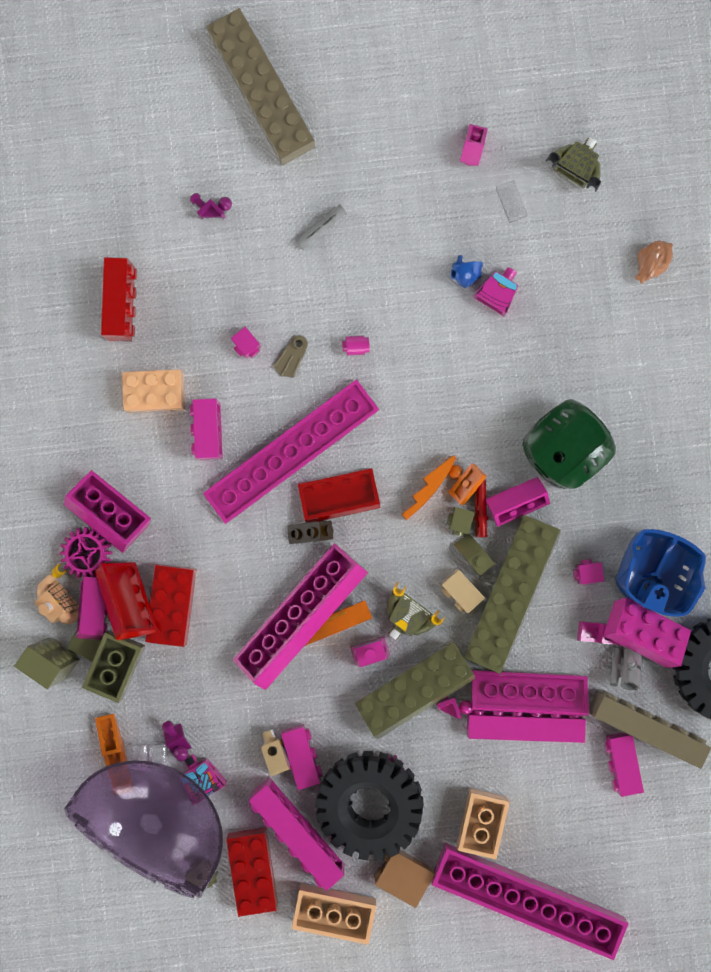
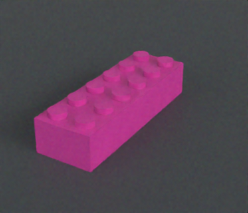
(297, 834)

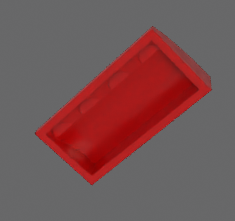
(339, 496)
(125, 600)

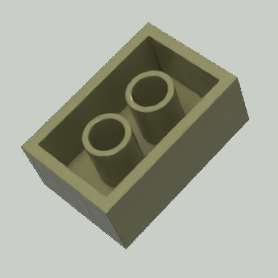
(113, 667)

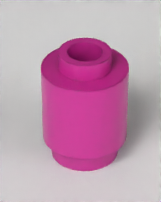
(356, 345)

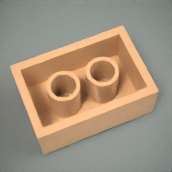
(153, 391)
(482, 823)

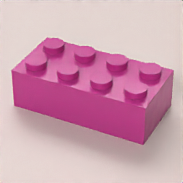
(107, 511)
(647, 633)

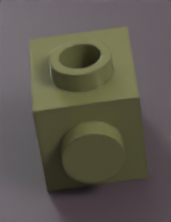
(460, 521)

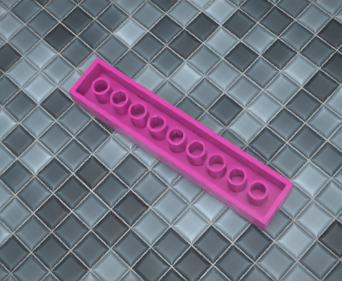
(529, 901)

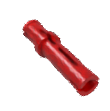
(481, 511)

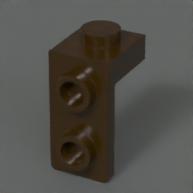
(310, 532)

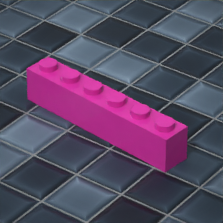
(526, 727)

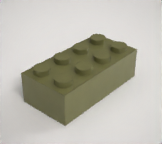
(47, 662)

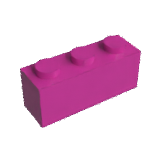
(517, 501)
(91, 610)
(302, 756)
(624, 764)

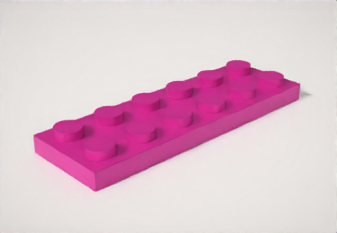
(530, 693)

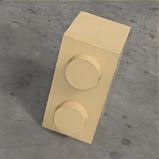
(462, 591)

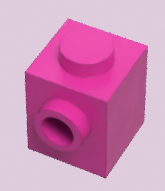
(246, 343)
(588, 572)

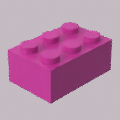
(206, 429)

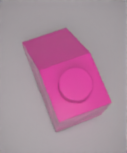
(473, 145)

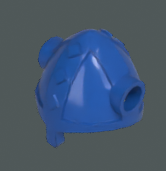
(466, 273)

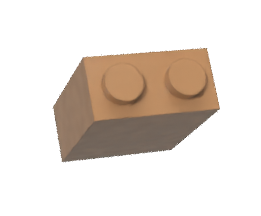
(404, 877)

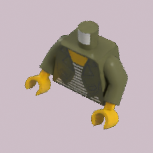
(409, 615)

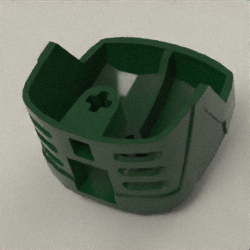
(577, 438)

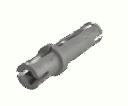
(338, 212)

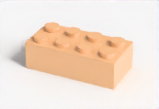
(334, 913)

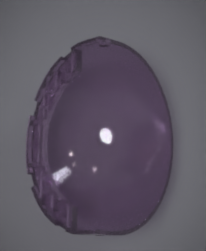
(151, 823)

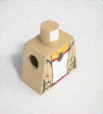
(275, 763)

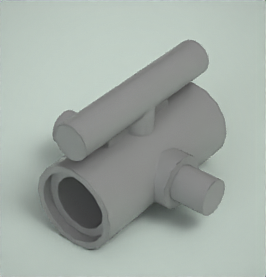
(626, 668)

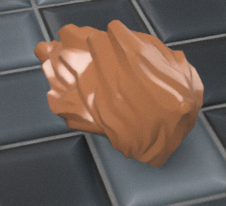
(654, 260)

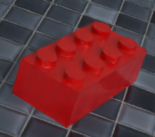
(118, 299)
(172, 604)
(252, 871)

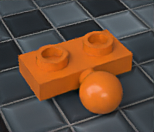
(466, 482)

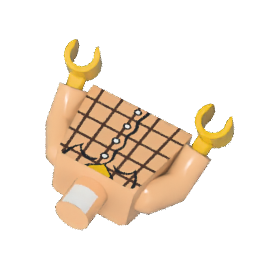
(55, 600)

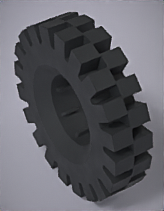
(693, 673)
(365, 835)

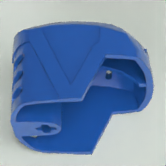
(660, 563)

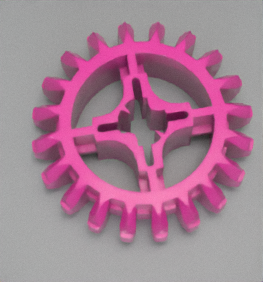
(69, 557)

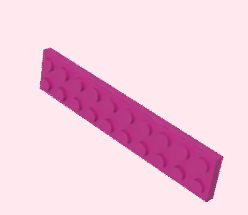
(291, 451)

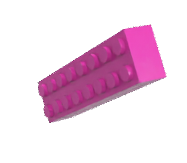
(299, 616)

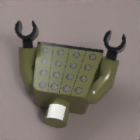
(578, 163)

